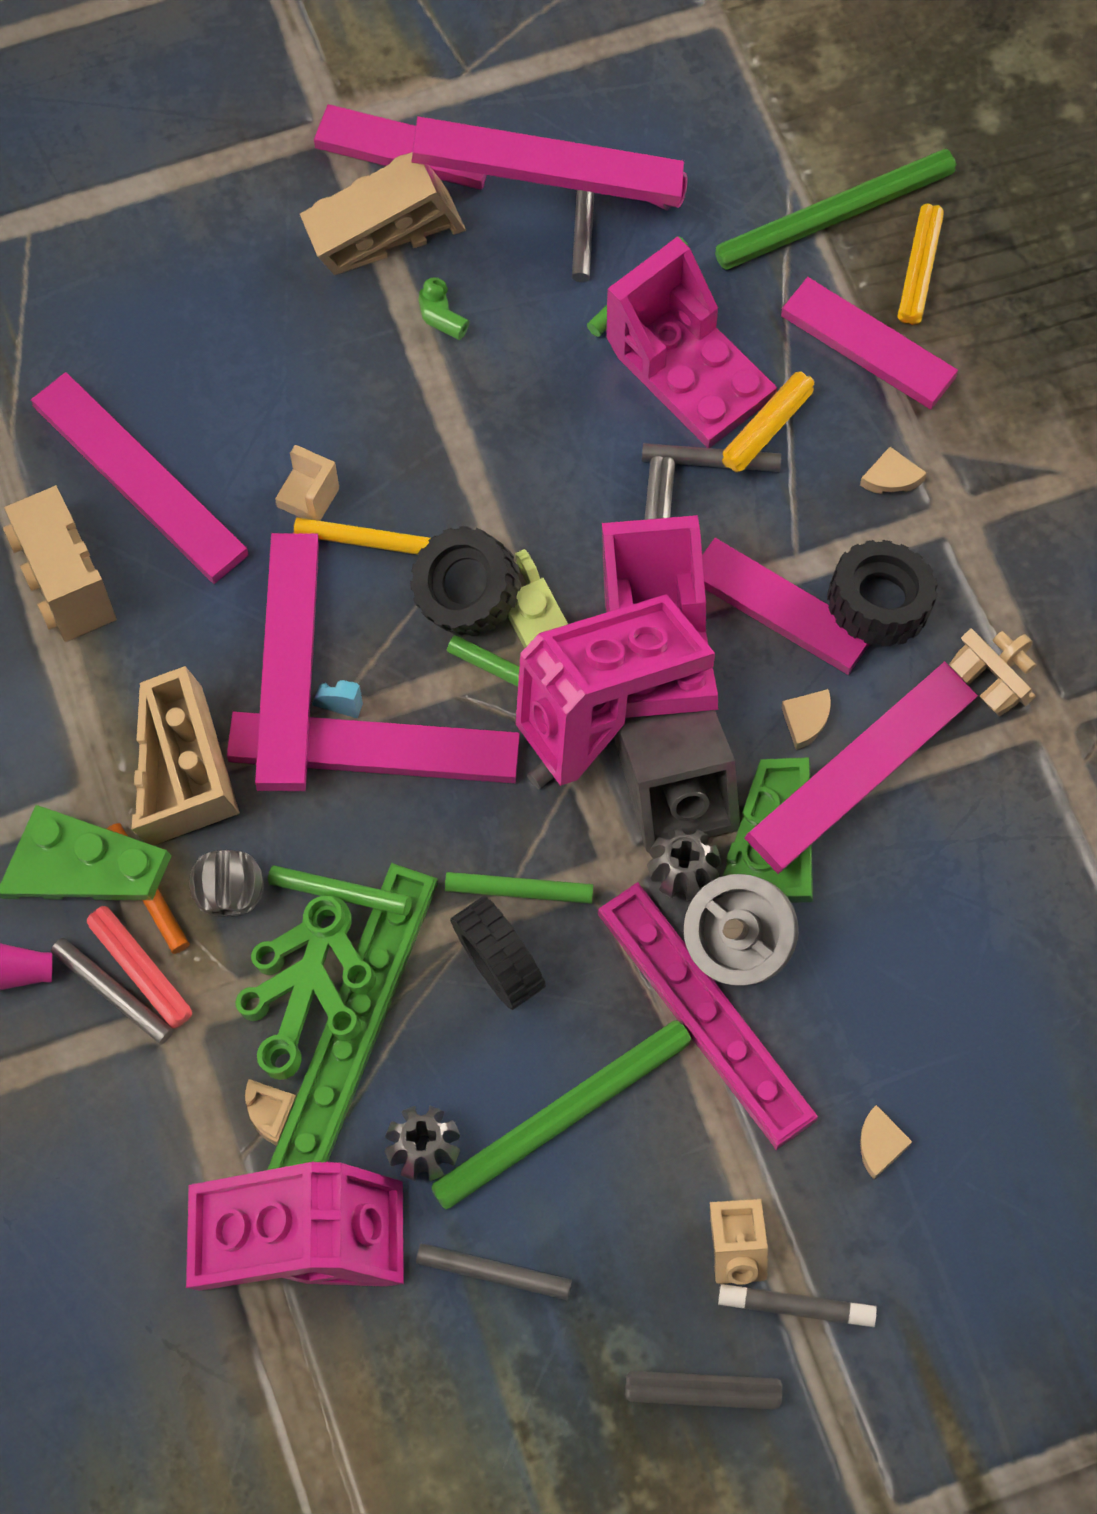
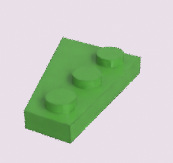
(771, 786)
(78, 859)

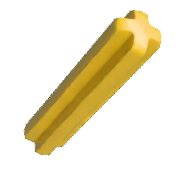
(920, 264)
(768, 421)

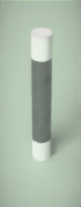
(797, 1305)

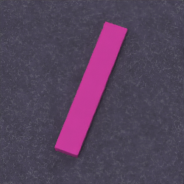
(547, 161)
(140, 478)
(287, 663)
(392, 748)
(860, 767)
(707, 1016)

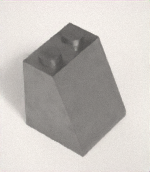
(679, 774)

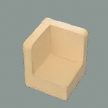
(309, 485)

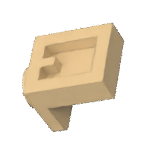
(739, 1241)

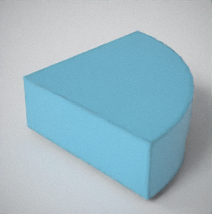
(341, 699)

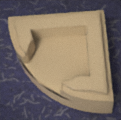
(892, 474)
(806, 716)
(268, 1109)
(881, 1142)

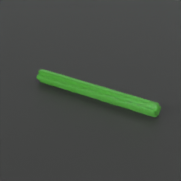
(835, 209)
(560, 1114)

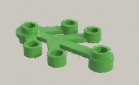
(305, 979)

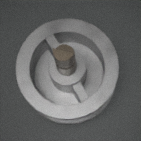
(740, 929)

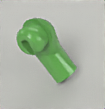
(436, 310)

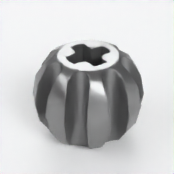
(680, 846)
(226, 883)
(437, 1150)

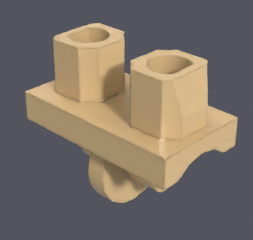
(1009, 687)

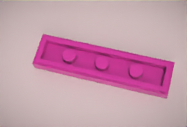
(377, 141)
(869, 343)
(779, 605)

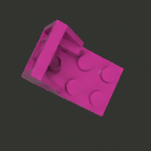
(668, 338)
(654, 560)
(581, 673)
(296, 1225)

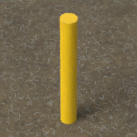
(361, 536)

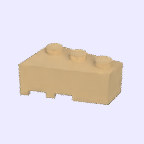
(380, 213)
(58, 564)
(180, 762)

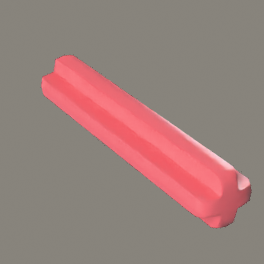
(139, 967)

